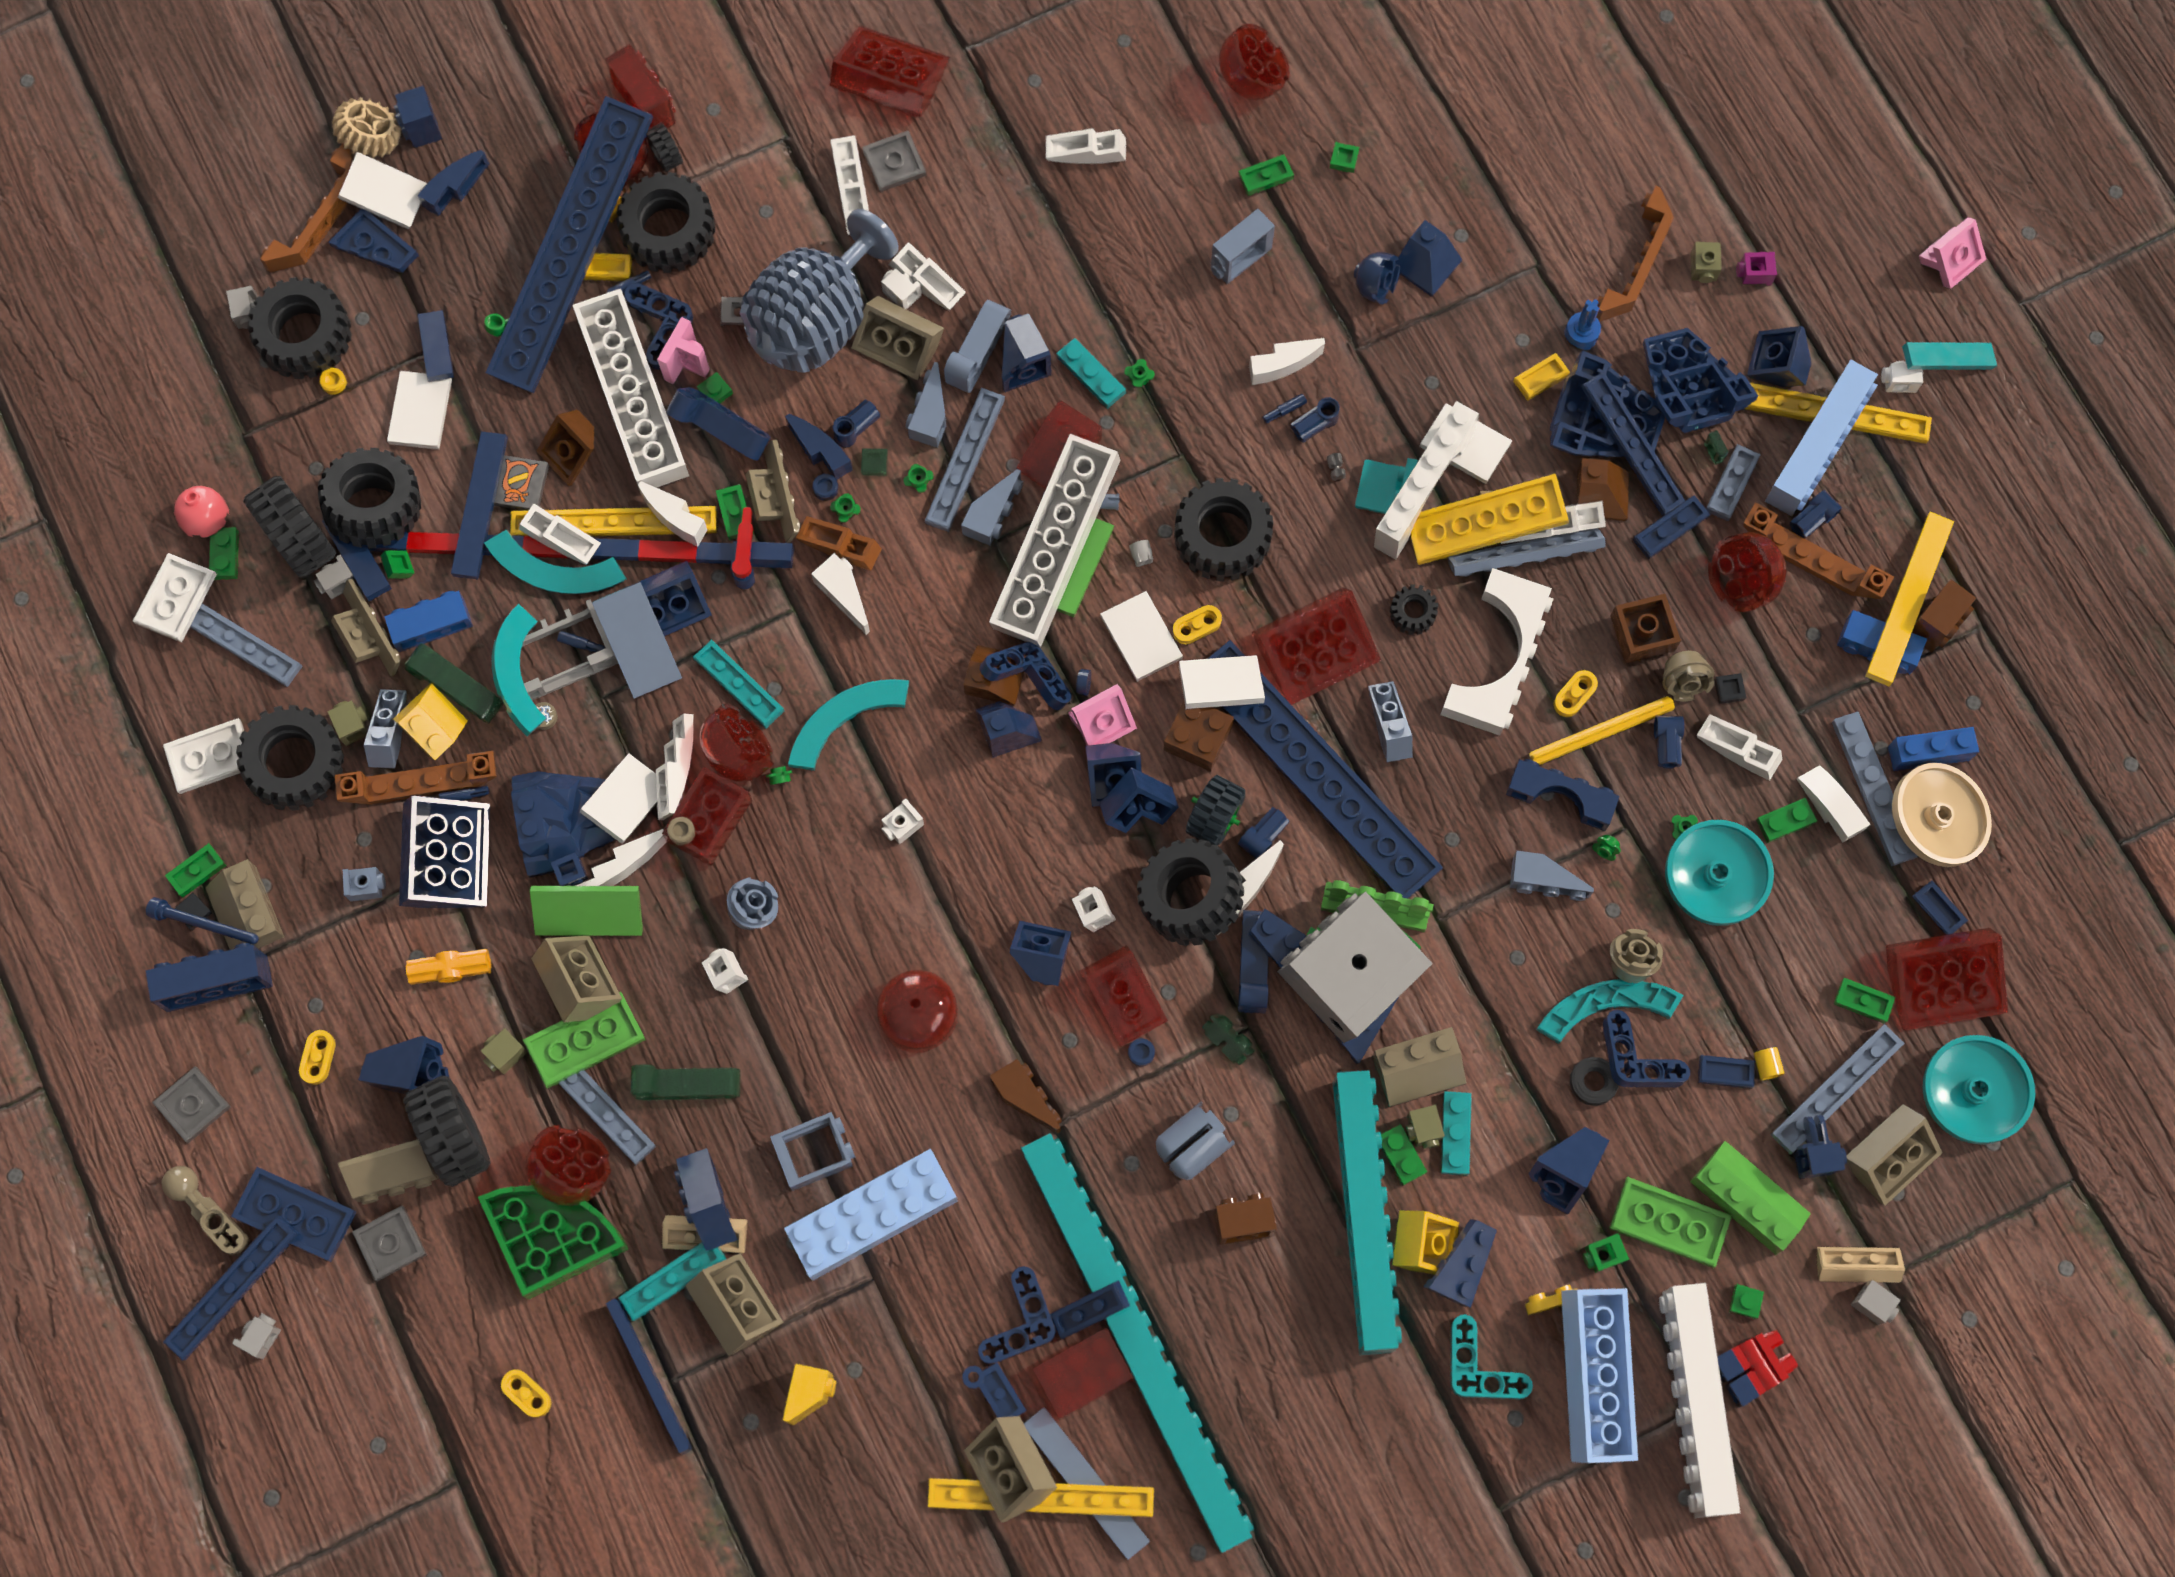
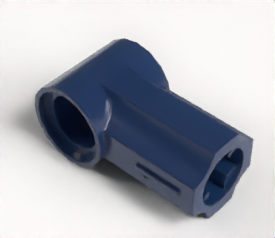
(1315, 421)
(856, 422)
(1819, 511)
(1669, 733)
(1260, 838)

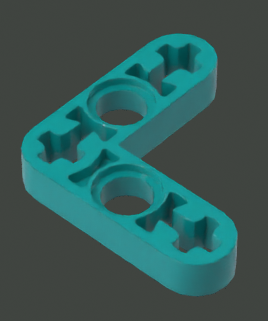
(1469, 1369)

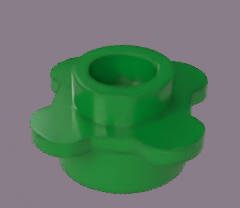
(1139, 380)
(915, 471)
(845, 500)
(779, 775)
(1679, 822)
(1607, 847)

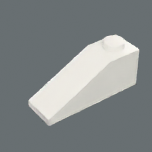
(838, 583)

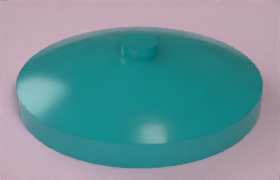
(1719, 872)
(1978, 1089)

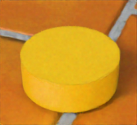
(333, 381)

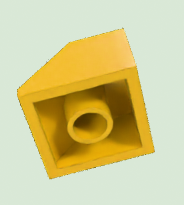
(431, 721)
(1423, 1240)
(808, 1392)

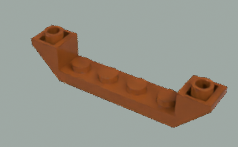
(1657, 211)
(281, 257)
(1816, 560)
(427, 781)

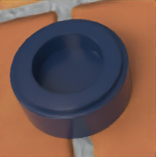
(825, 487)
(1083, 682)
(1141, 1052)

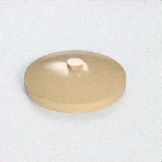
(1941, 814)

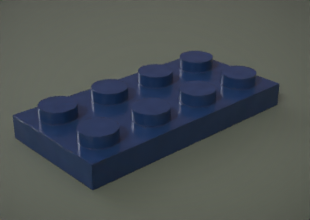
(315, 1217)

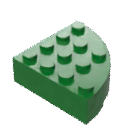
(548, 1240)

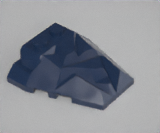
(1691, 383)
(1576, 423)
(551, 820)

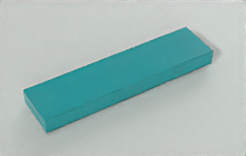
(1949, 356)
(738, 684)
(668, 1280)

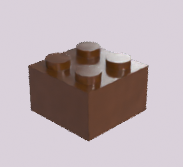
(1944, 615)
(1645, 628)
(1198, 735)
(1245, 1219)

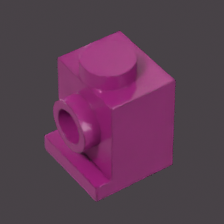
(1763, 265)

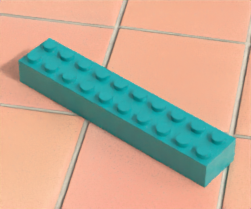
(1365, 1213)

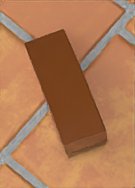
(839, 541)

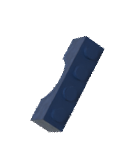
(1593, 803)

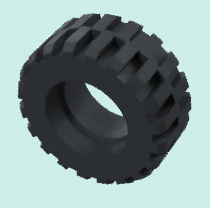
(666, 193)
(287, 301)
(363, 471)
(1227, 498)
(289, 526)
(278, 727)
(1172, 868)
(446, 1131)

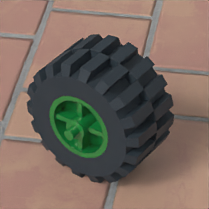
(1215, 810)

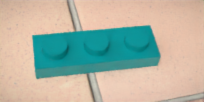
(1091, 373)
(1457, 1131)

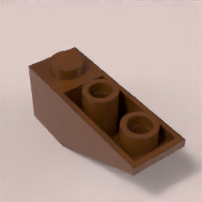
(1019, 1092)

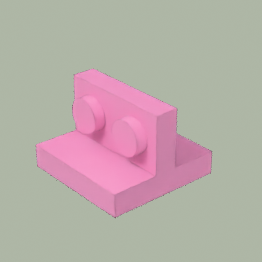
(1956, 253)
(682, 352)
(1103, 717)

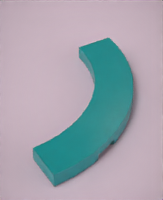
(553, 577)
(508, 674)
(840, 710)
(1607, 996)

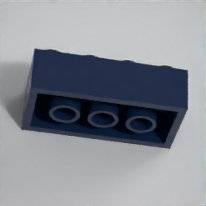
(208, 977)

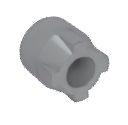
(1141, 552)

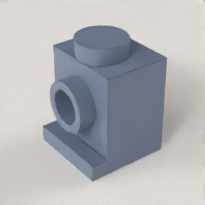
(371, 890)

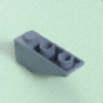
(929, 417)
(988, 511)
(1391, 722)
(384, 734)
(1541, 874)

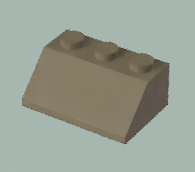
(897, 337)
(244, 904)
(575, 977)
(1420, 1067)
(1894, 1154)
(387, 1172)
(733, 1304)
(1010, 1468)

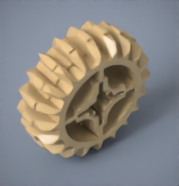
(366, 127)

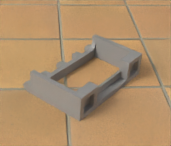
(596, 662)

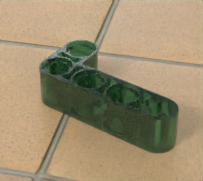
(453, 682)
(684, 1084)

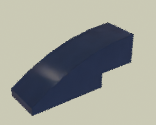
(453, 182)
(819, 446)

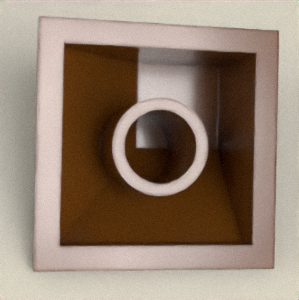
(568, 444)
(1606, 483)
(977, 685)

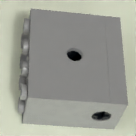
(1353, 966)

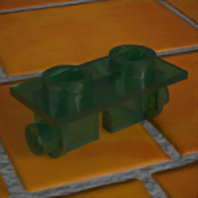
(1222, 1030)

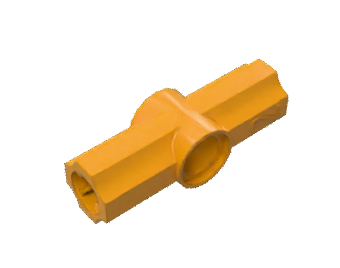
(448, 966)

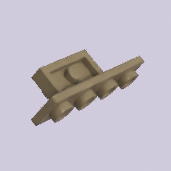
(771, 492)
(362, 632)

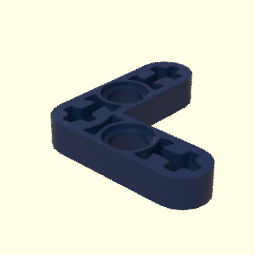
(669, 321)
(1055, 696)
(1635, 1066)
(1032, 1322)

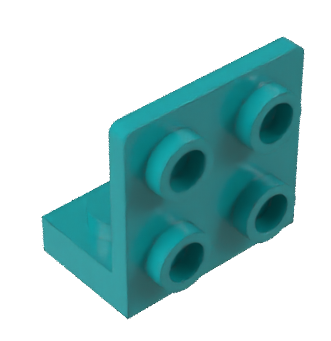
(1381, 484)

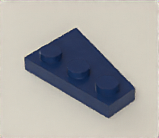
(374, 242)
(1463, 1268)

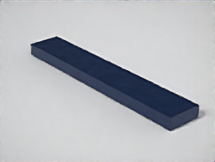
(1632, 443)
(479, 505)
(231, 1287)
(649, 1376)

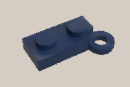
(996, 1390)

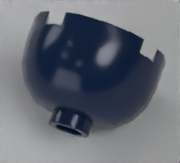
(1377, 276)

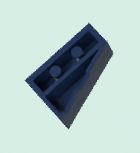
(704, 1199)

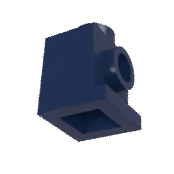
(569, 870)

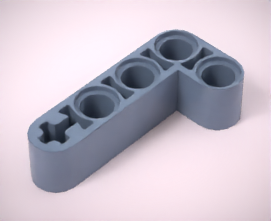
(966, 366)

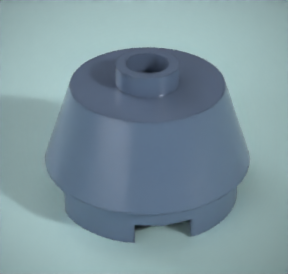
(752, 904)

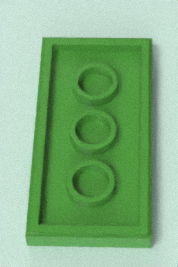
(1085, 567)
(586, 910)
(578, 1045)
(1670, 1222)

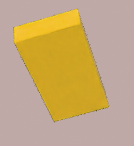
(609, 267)
(1541, 376)

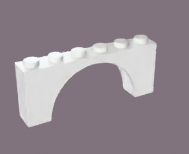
(1401, 516)
(1489, 705)

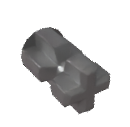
(1335, 462)

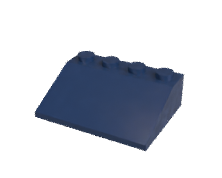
(444, 853)

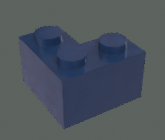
(417, 117)
(1137, 797)

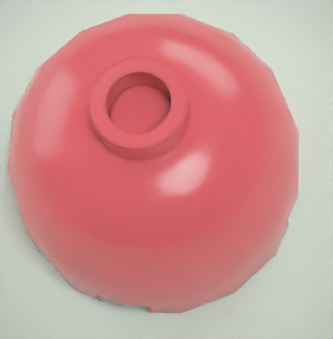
(200, 511)

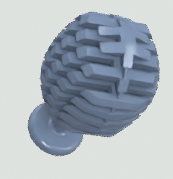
(811, 300)

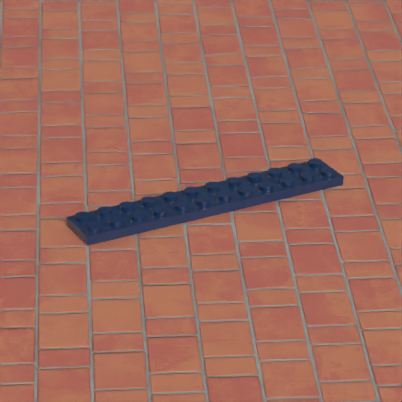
(569, 244)
(1333, 788)

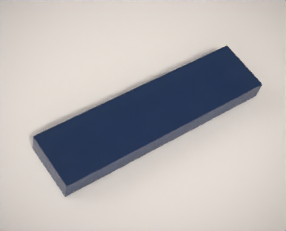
(362, 567)

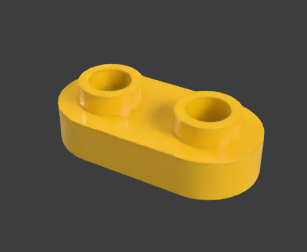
(1195, 624)
(1574, 694)
(314, 1057)
(1540, 1303)
(526, 1394)

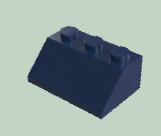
(675, 598)

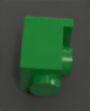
(1612, 1247)

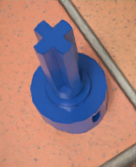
(1584, 327)

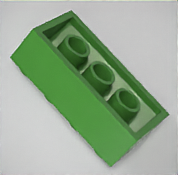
(1751, 1198)

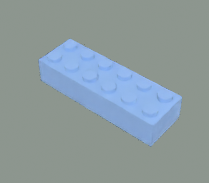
(1823, 438)
(871, 1214)
(1599, 1375)

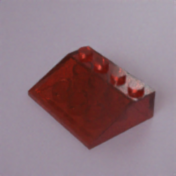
(888, 71)
(1317, 645)
(1948, 978)

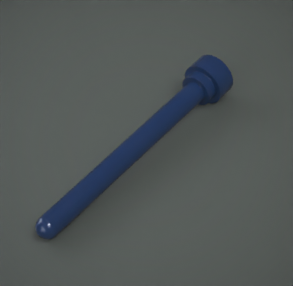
(160, 909)

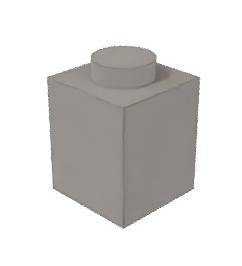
(1876, 1303)

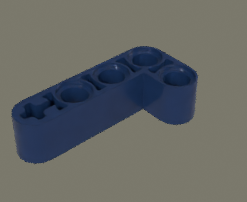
(735, 431)
(1253, 969)

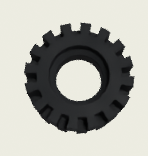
(663, 147)
(1413, 624)

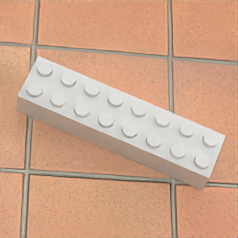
(630, 389)
(1055, 540)
(1699, 1401)

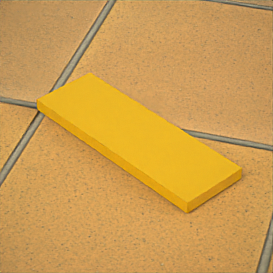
(1488, 519)

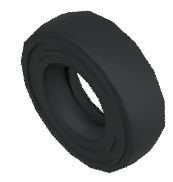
(1579, 1089)

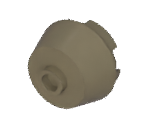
(1687, 675)
(1635, 956)

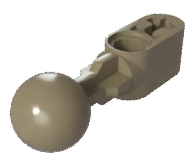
(181, 1185)

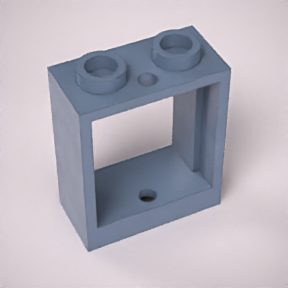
(1242, 246)
(780, 1140)

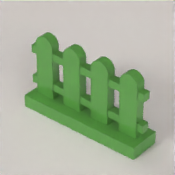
(1404, 912)

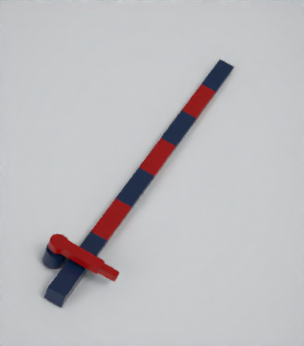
(740, 554)

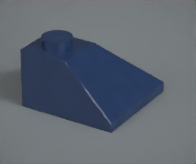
(1428, 258)
(1781, 357)
(1107, 766)
(1040, 951)

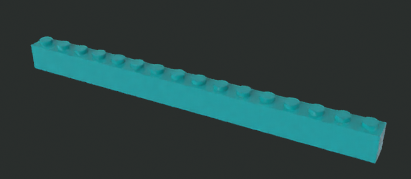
(1138, 1347)

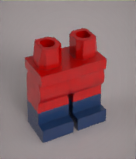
(1762, 1363)

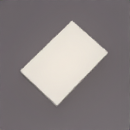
(382, 190)
(419, 411)
(1481, 453)
(174, 597)
(1141, 636)
(1221, 682)
(204, 756)
(623, 799)

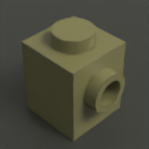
(1705, 261)
(349, 721)
(502, 1051)
(1425, 1127)

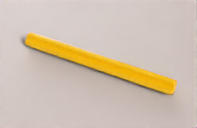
(1602, 730)

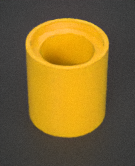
(1769, 1063)

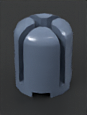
(1184, 1133)

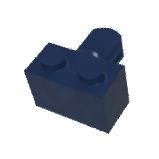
(1819, 1155)

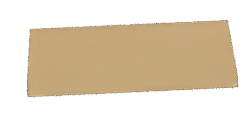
(684, 1236)
(1859, 1264)

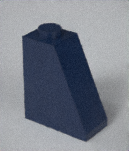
(1024, 354)
(1007, 728)
(404, 1065)
(1568, 1168)

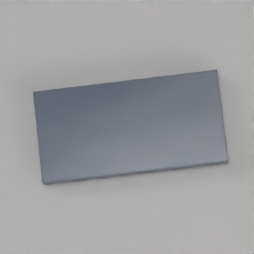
(636, 639)

